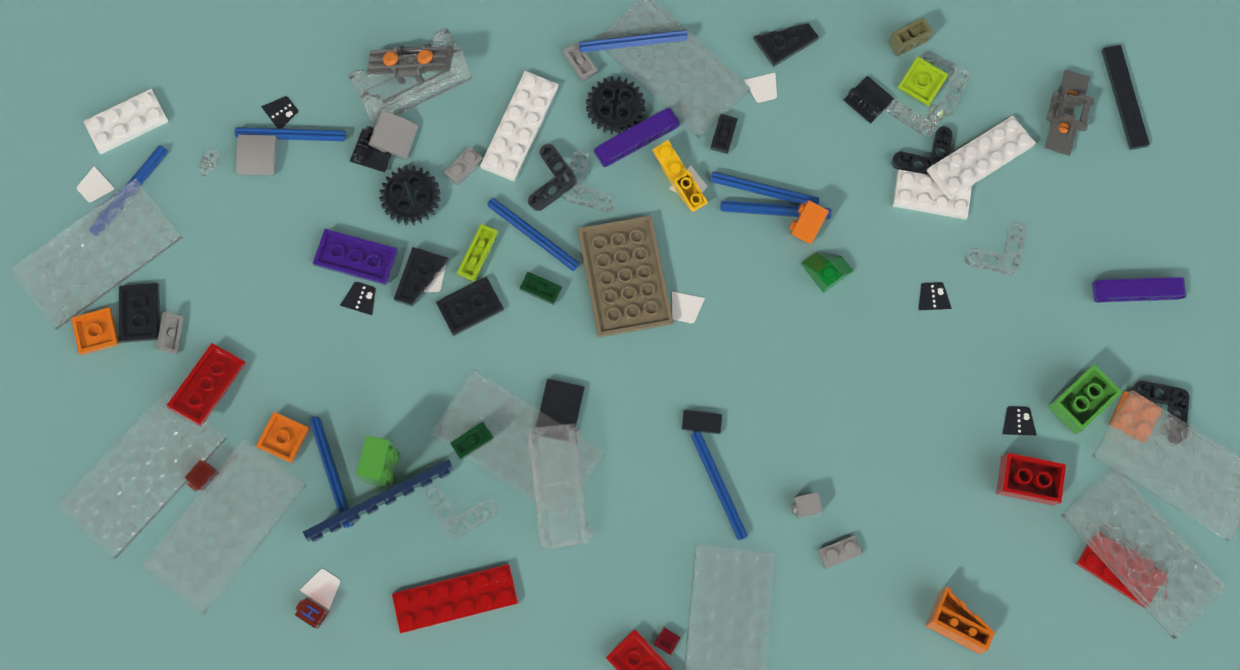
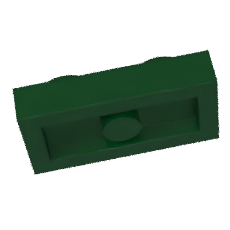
(540, 288)
(471, 440)

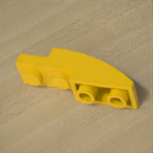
(679, 177)

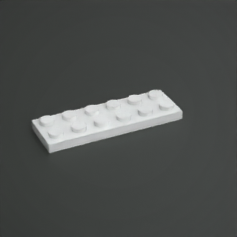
(519, 126)
(981, 157)

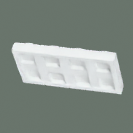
(125, 121)
(922, 194)

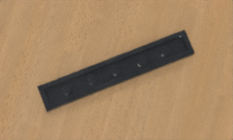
(1125, 97)

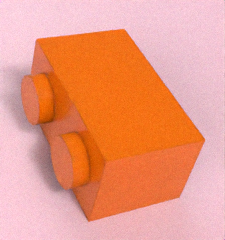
(808, 221)

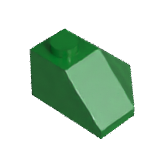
(826, 269)

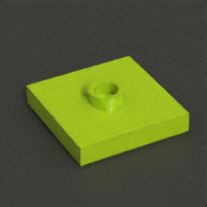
(922, 81)

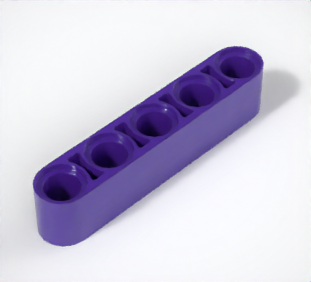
(636, 137)
(1139, 289)

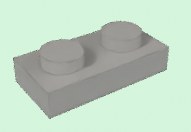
(580, 62)
(463, 166)
(170, 333)
(839, 552)

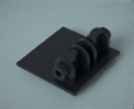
(868, 99)
(368, 155)

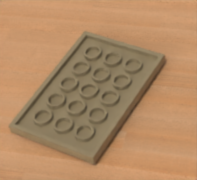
(625, 276)

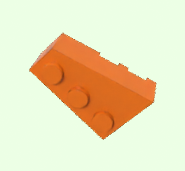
(958, 623)

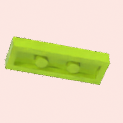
(477, 253)

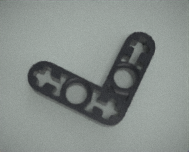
(945, 146)
(558, 181)
(1169, 398)

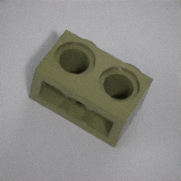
(910, 36)

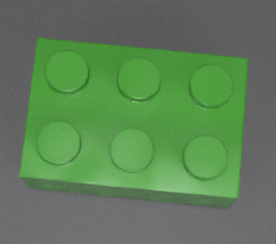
(1084, 399)
(378, 462)

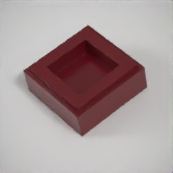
(667, 641)

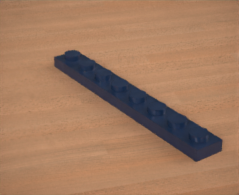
(371, 505)

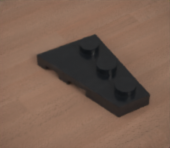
(785, 43)
(418, 274)

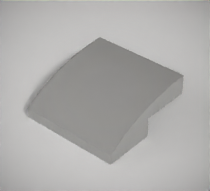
(393, 134)
(256, 155)

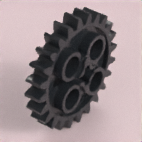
(599, 103)
(427, 188)

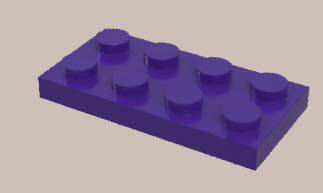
(355, 257)

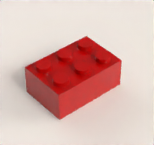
(1031, 479)

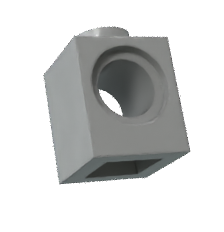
(806, 505)

